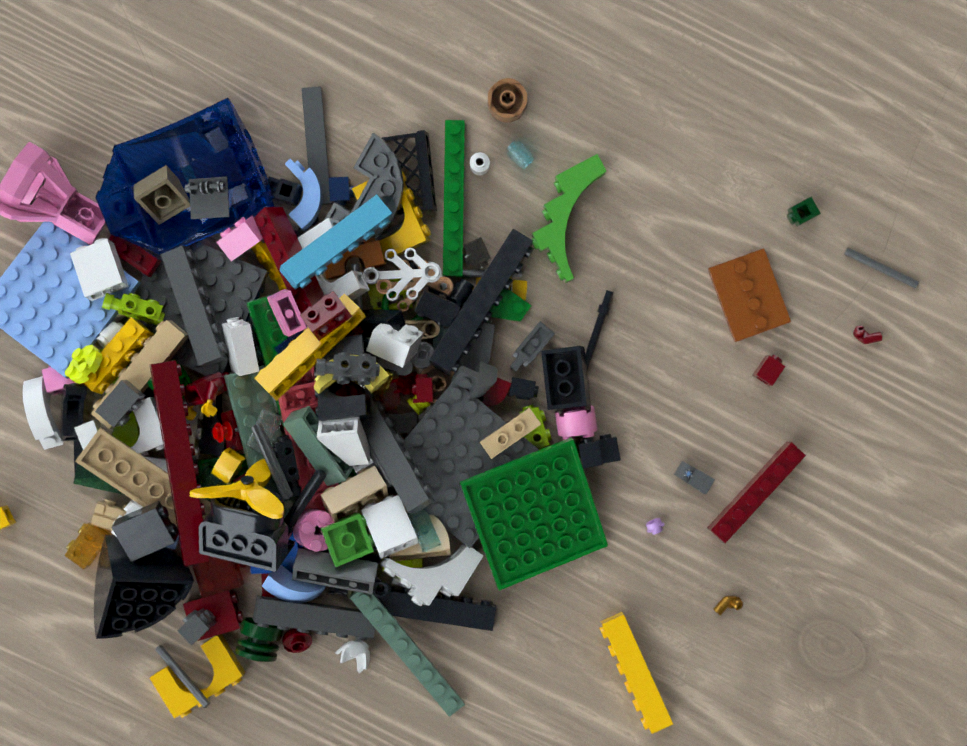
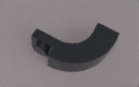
(72, 410)

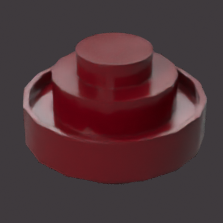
(296, 641)

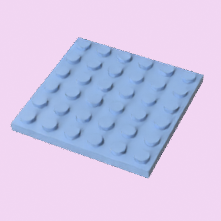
(45, 302)

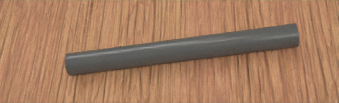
(881, 267)
(182, 676)

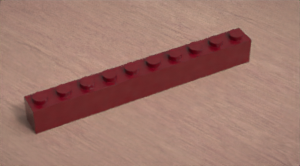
(178, 457)

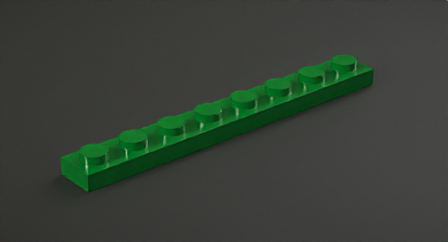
(453, 198)

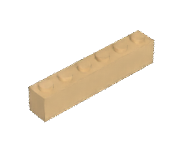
(156, 350)

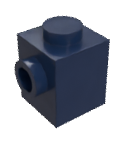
(340, 190)

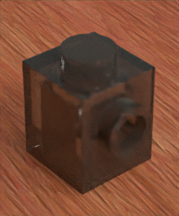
(476, 254)

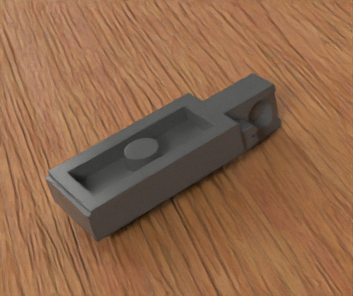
(532, 345)

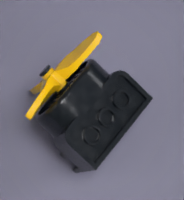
(245, 521)

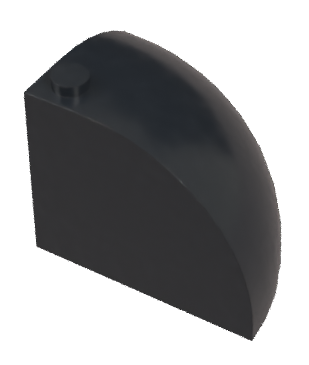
(136, 592)

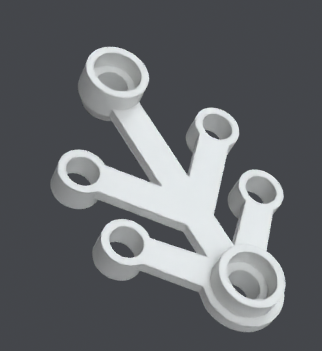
(405, 273)

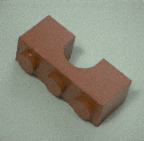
(370, 252)

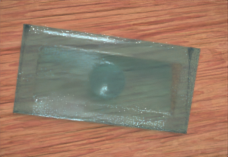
(424, 530)

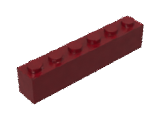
(282, 246)
(756, 491)

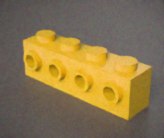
(118, 354)

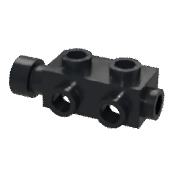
(287, 461)

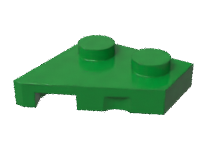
(511, 307)

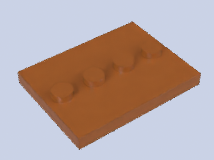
(749, 295)

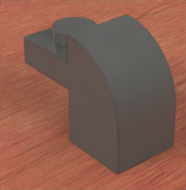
(477, 380)

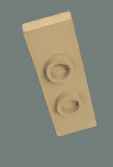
(510, 433)

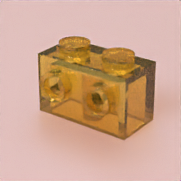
(86, 546)

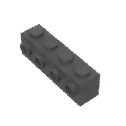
(319, 569)

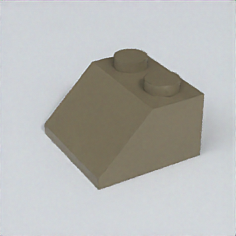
(161, 195)

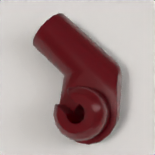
(864, 337)

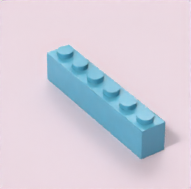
(335, 242)

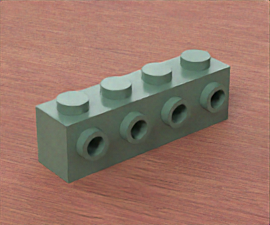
(303, 428)

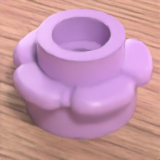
(655, 526)

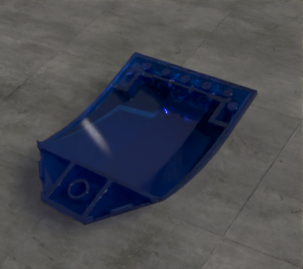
(193, 148)

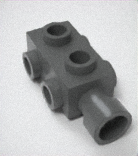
(353, 372)

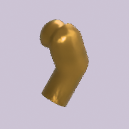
(728, 602)

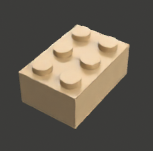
(354, 494)

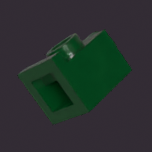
(809, 211)

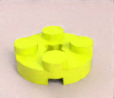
(83, 363)

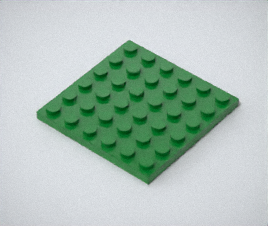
(534, 513)

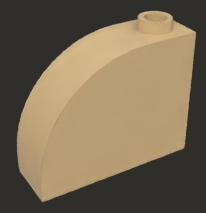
(415, 551)

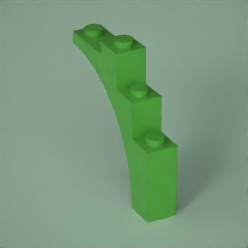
(552, 236)

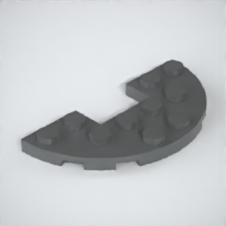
(385, 180)

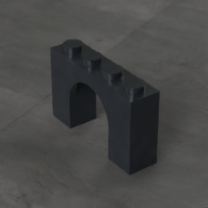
(336, 407)

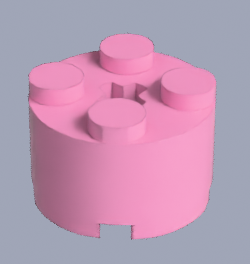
(576, 422)
(305, 526)

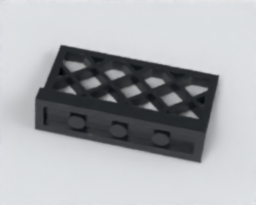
(424, 166)

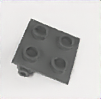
(208, 197)

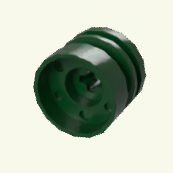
(258, 643)

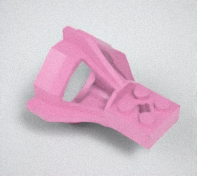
(55, 200)

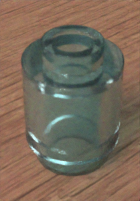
(519, 154)

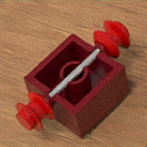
(230, 431)

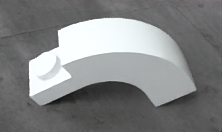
(39, 414)

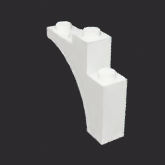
(448, 575)

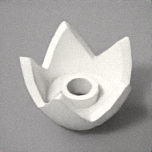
(355, 649)

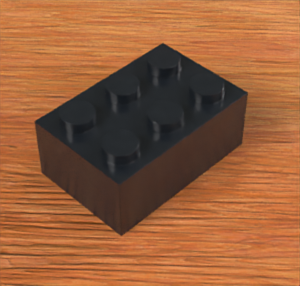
(565, 378)

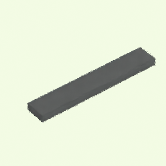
(316, 137)

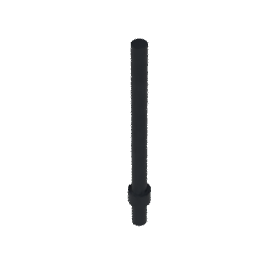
(603, 310)

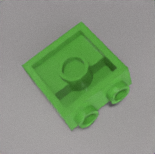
(347, 539)

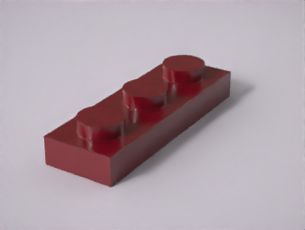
(136, 256)

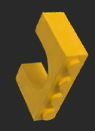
(413, 231)
(226, 671)

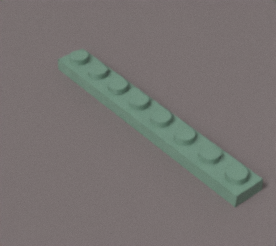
(408, 651)

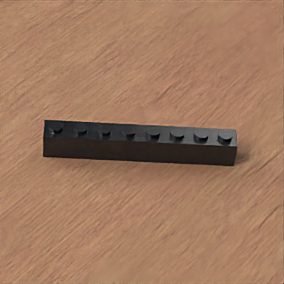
(481, 302)

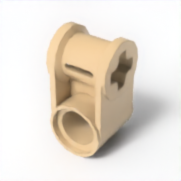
(421, 324)

